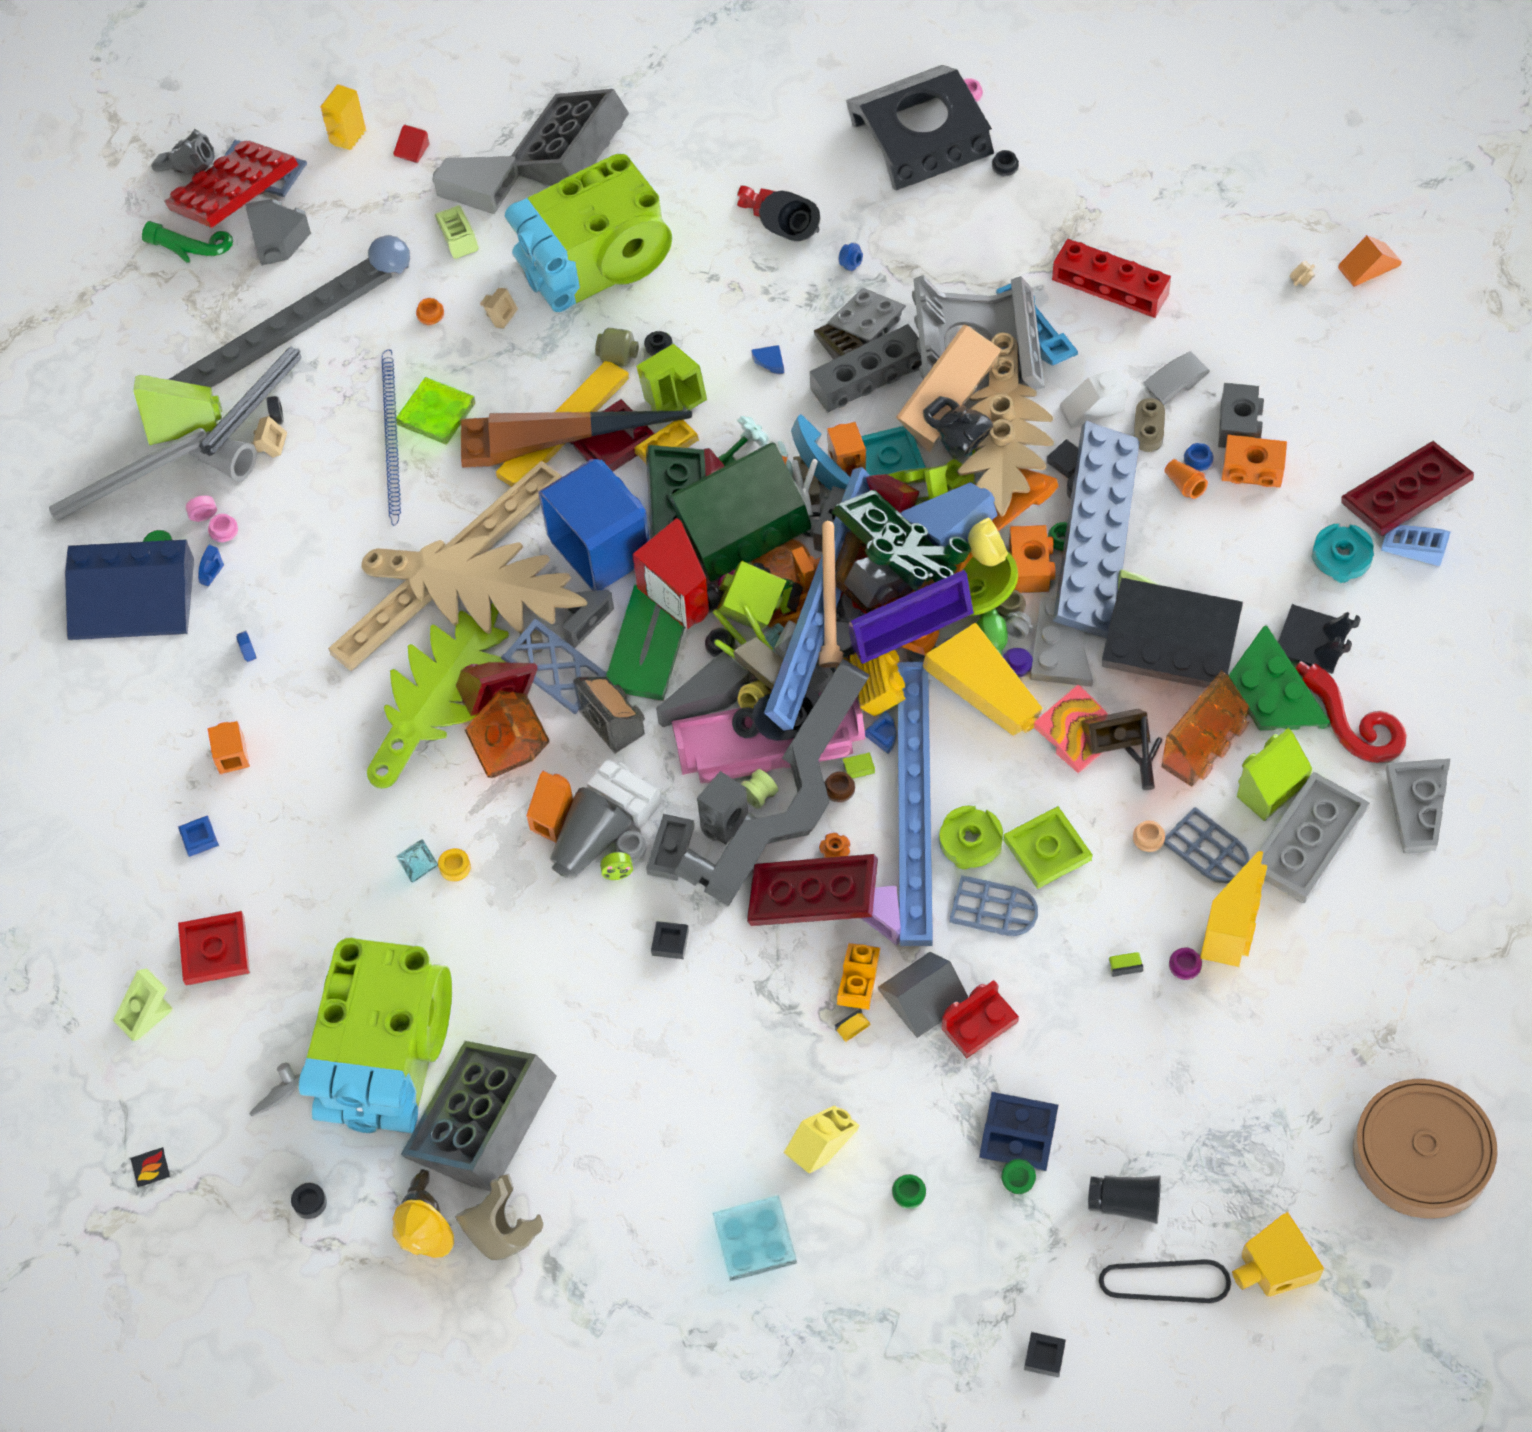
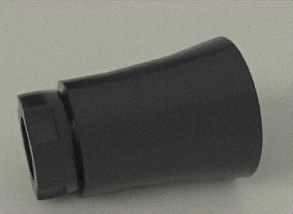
(1126, 1196)

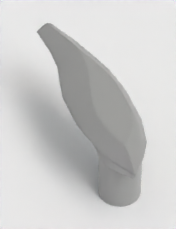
(280, 1092)

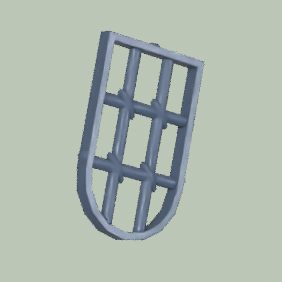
(1196, 846)
(986, 898)

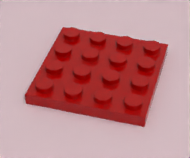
(230, 183)

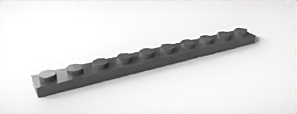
(283, 326)

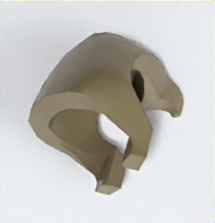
(488, 1225)

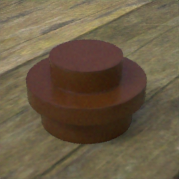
(839, 786)

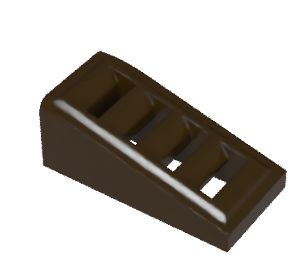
(832, 346)

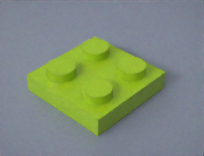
(1047, 847)

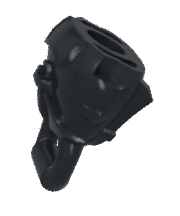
(959, 428)

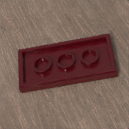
(1407, 488)
(812, 890)

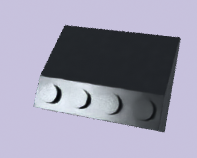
(1171, 633)

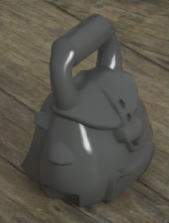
(188, 155)

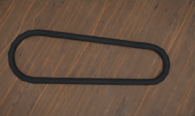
(1166, 1264)

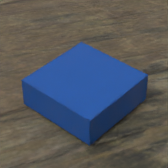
(198, 836)

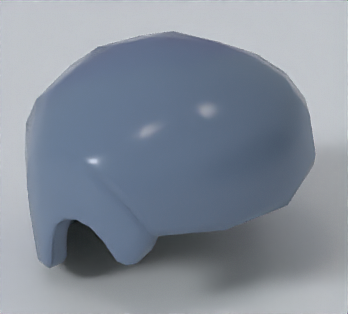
(389, 254)

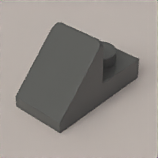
(587, 617)

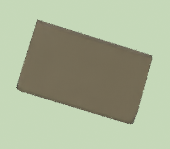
(759, 661)

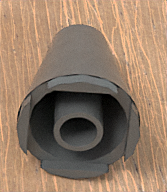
(586, 832)

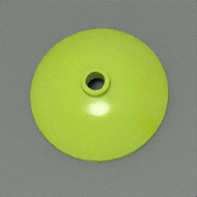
(989, 584)

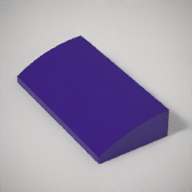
(911, 617)

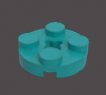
(1340, 566)

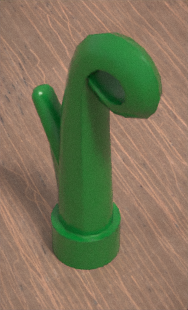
(158, 235)

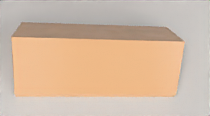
(952, 376)

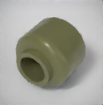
(616, 346)

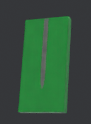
(645, 649)

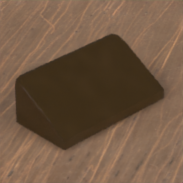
(1114, 731)

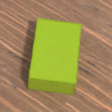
(859, 765)

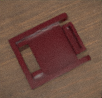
(613, 447)

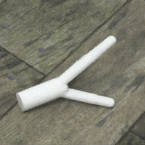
(804, 487)

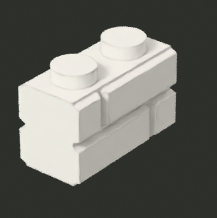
(626, 791)

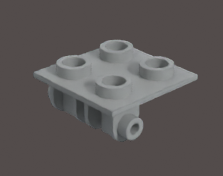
(867, 315)

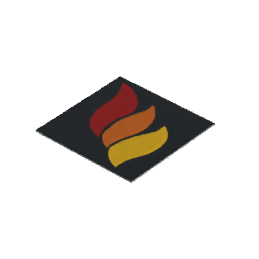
(150, 1167)

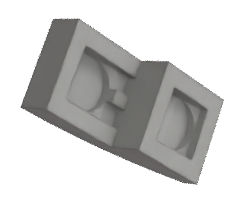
(1176, 375)

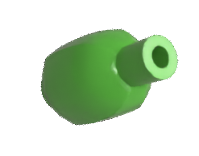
(994, 628)

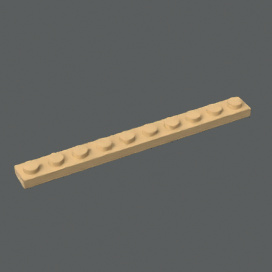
(403, 603)

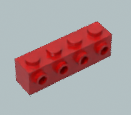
(1111, 278)

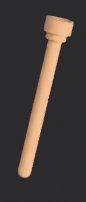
(830, 653)

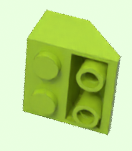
(1273, 775)

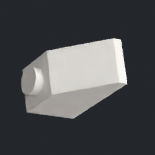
(1095, 399)

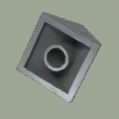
(923, 992)

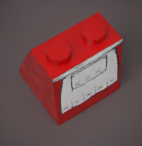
(672, 575)

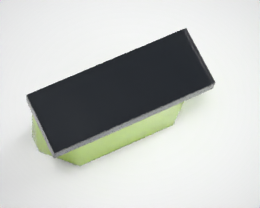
(791, 598)
(1126, 964)

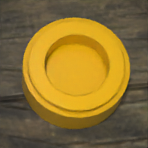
(454, 864)

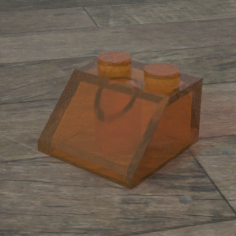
(506, 733)

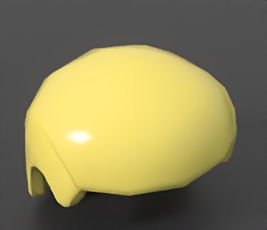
(987, 543)

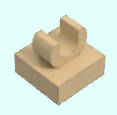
(499, 307)
(269, 437)

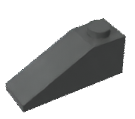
(706, 692)

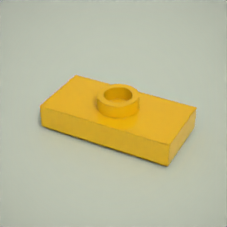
(673, 435)

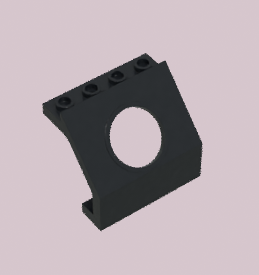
(922, 155)

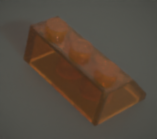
(1205, 731)

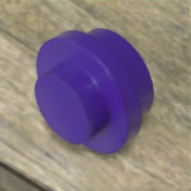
(1019, 660)

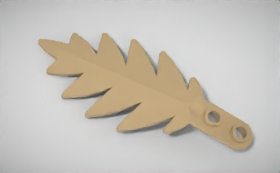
(1004, 446)
(477, 580)

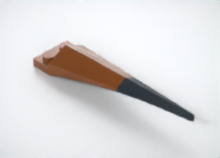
(516, 434)

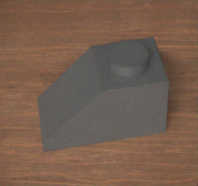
(276, 229)

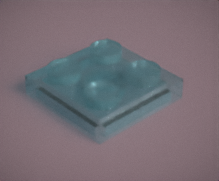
(754, 1238)

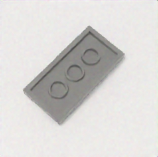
(1310, 835)

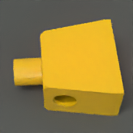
(1278, 1259)

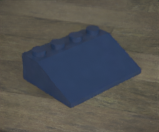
(128, 589)

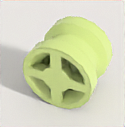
(759, 788)

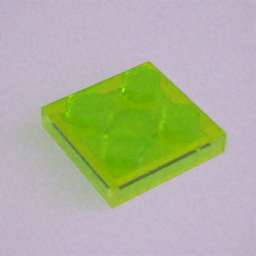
(435, 410)

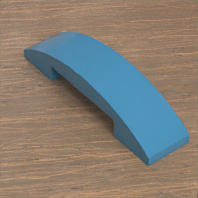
(1053, 346)
(806, 439)

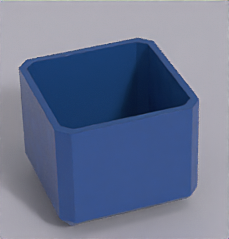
(594, 523)

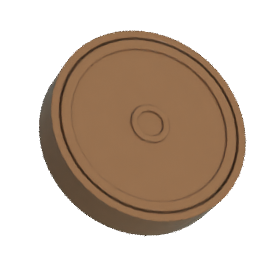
(1425, 1148)

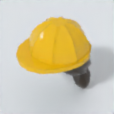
(419, 1221)

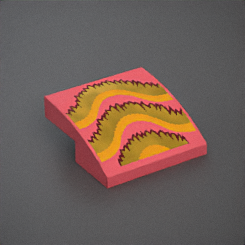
(1064, 728)

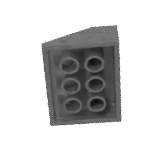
(569, 135)
(480, 1113)

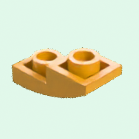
(858, 976)

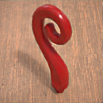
(1326, 688)

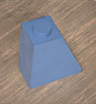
(953, 513)

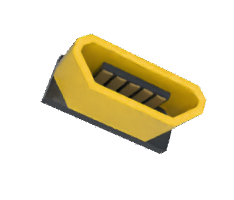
(852, 1025)

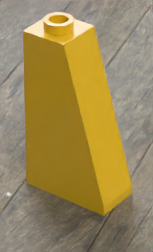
(984, 679)

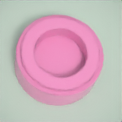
(201, 508)

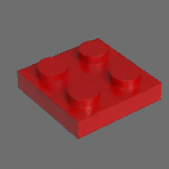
(213, 948)

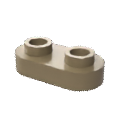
(1149, 422)

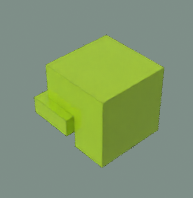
(671, 381)
(750, 587)

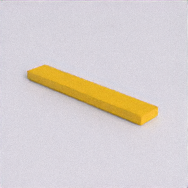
(587, 398)

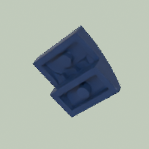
(1018, 1130)

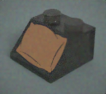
(609, 711)

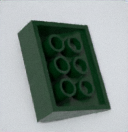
(741, 511)

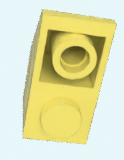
(820, 1138)

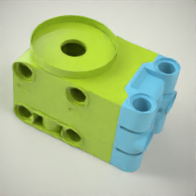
(590, 232)
(375, 1035)

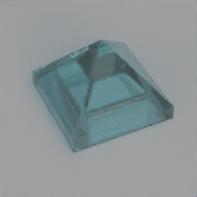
(417, 860)

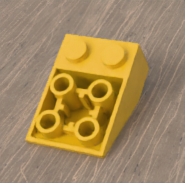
(1234, 915)

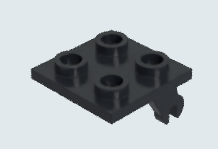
(1316, 637)

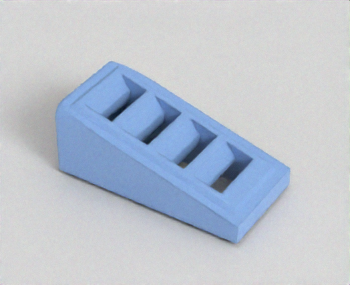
(1424, 553)

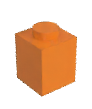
(228, 747)

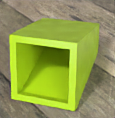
(174, 408)

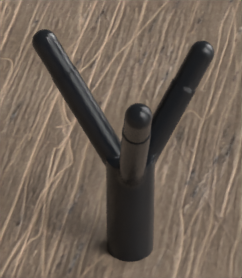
(1145, 762)

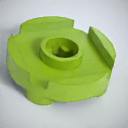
(967, 853)

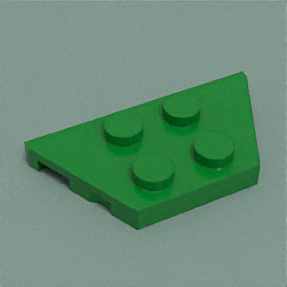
(1274, 687)

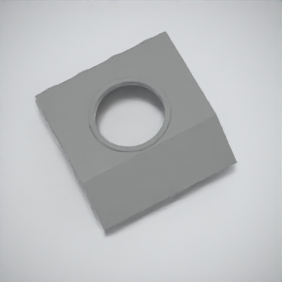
(1001, 313)

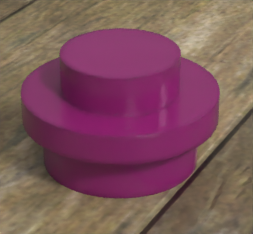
(1185, 963)

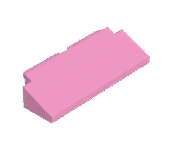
(711, 745)

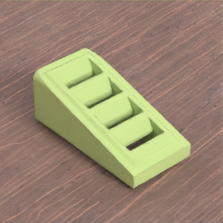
(457, 233)

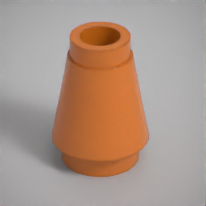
(1187, 479)

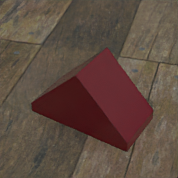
(894, 491)

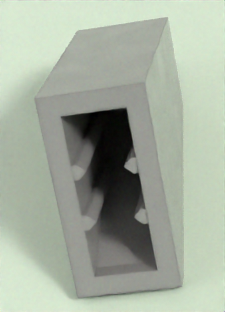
(476, 180)

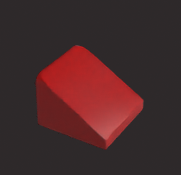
(411, 143)

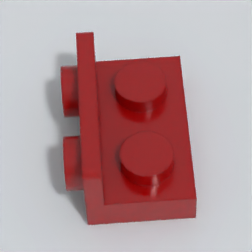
(978, 1019)

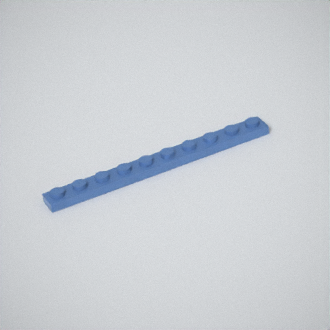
(809, 631)
(914, 808)

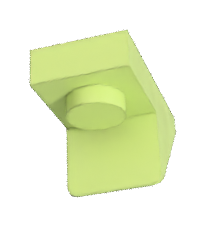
(142, 1005)

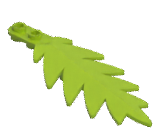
(434, 698)

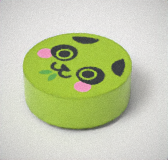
(616, 866)

